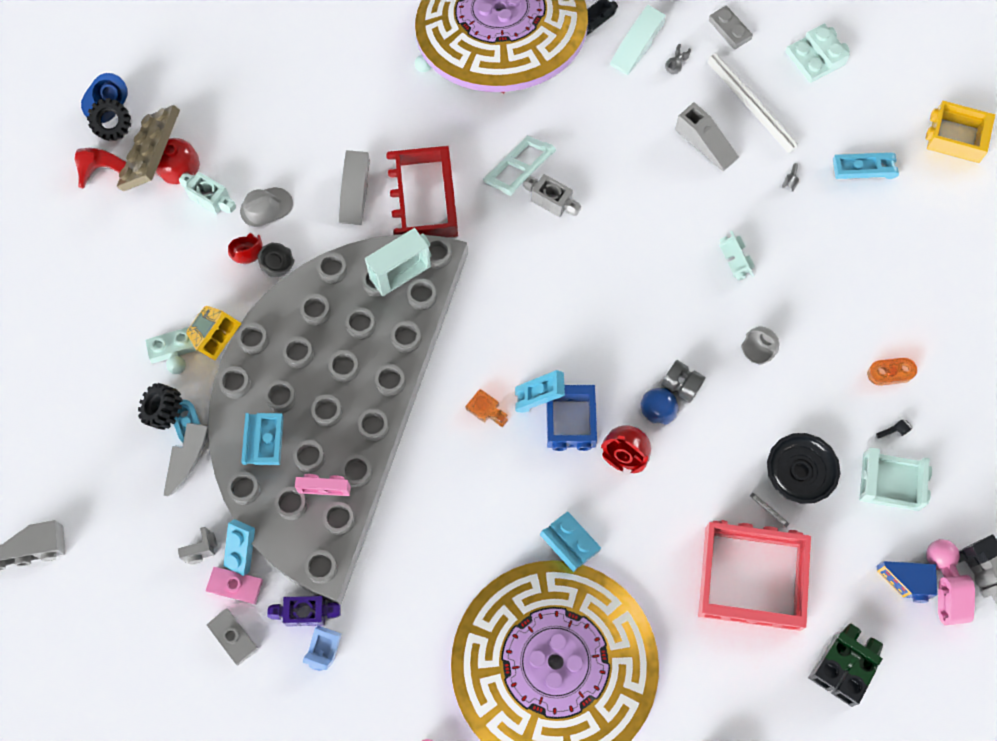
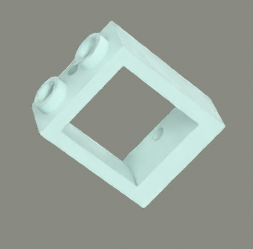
(399, 261)

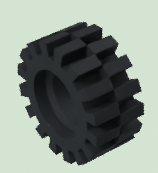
(95, 119)
(160, 406)

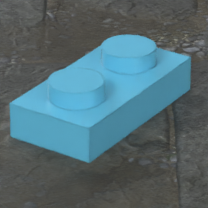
(239, 547)

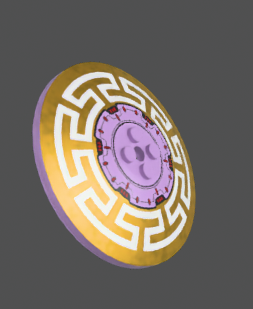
(500, 48)
(547, 611)

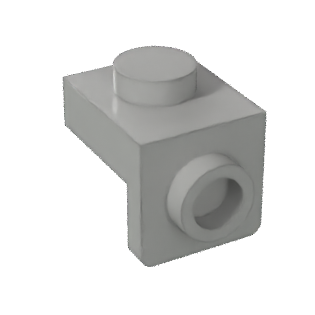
(196, 552)

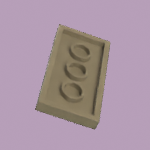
(148, 148)

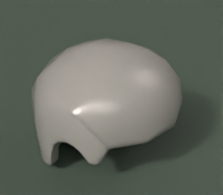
(760, 345)

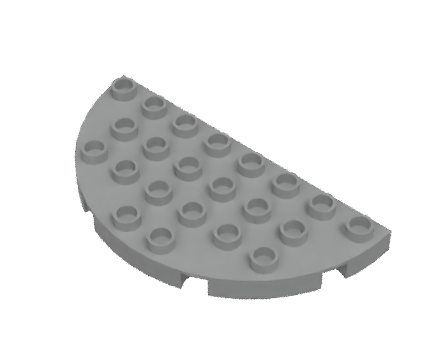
(345, 380)

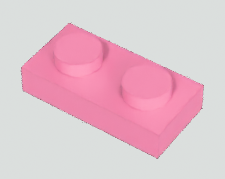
(314, 485)

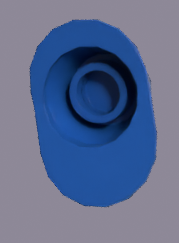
(104, 86)

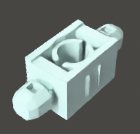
(201, 183)

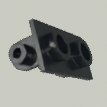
(599, 13)

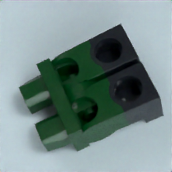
(848, 655)

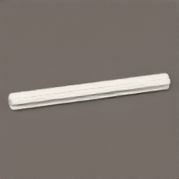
(752, 103)

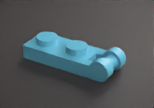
(865, 165)
(539, 391)

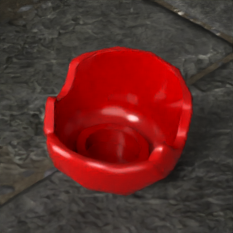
(245, 249)

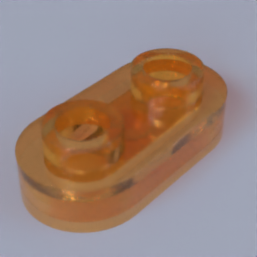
(893, 371)

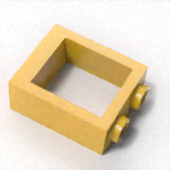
(966, 116)

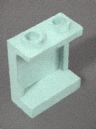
(895, 480)

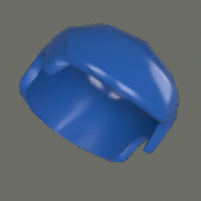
(659, 406)

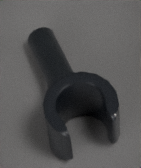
(902, 427)

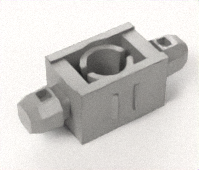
(555, 205)

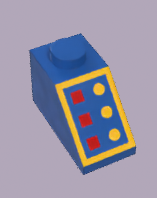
(911, 579)

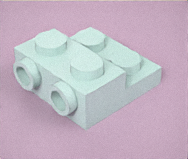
(818, 53)

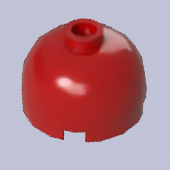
(177, 159)
(627, 448)

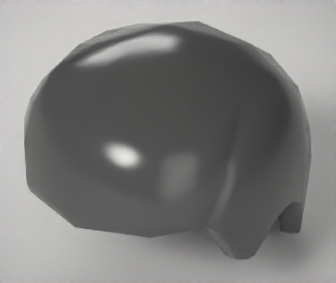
(275, 259)

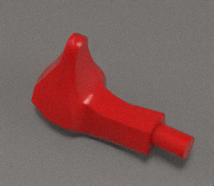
(90, 159)

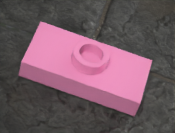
(234, 586)

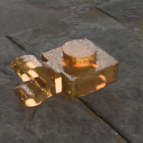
(485, 407)

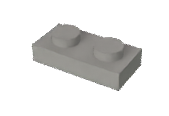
(730, 27)

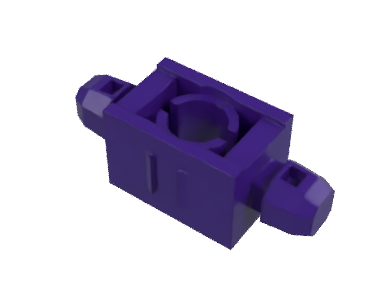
(277, 611)

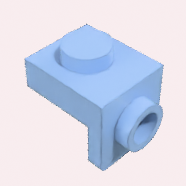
(322, 648)

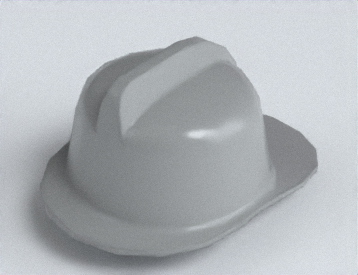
(265, 206)

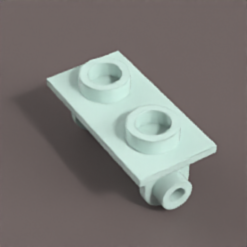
(741, 264)

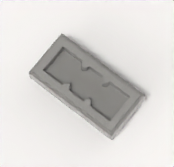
(232, 637)

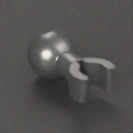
(674, 65)

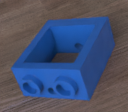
(573, 393)

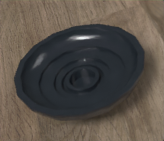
(803, 468)

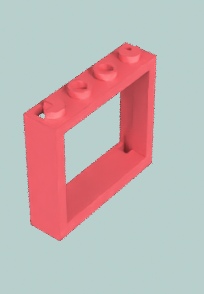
(770, 535)

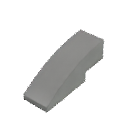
(354, 187)
(185, 457)

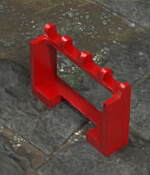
(421, 156)

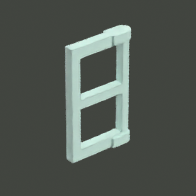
(490, 178)

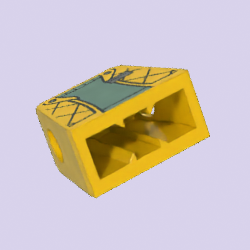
(212, 331)

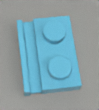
(262, 439)
(570, 541)

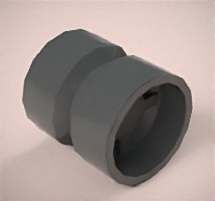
(690, 386)

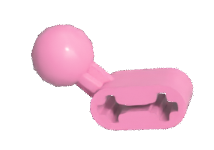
(955, 591)

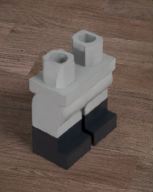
(982, 560)

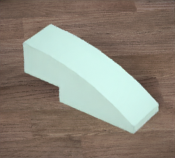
(638, 39)

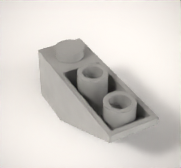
(706, 136)
(32, 543)

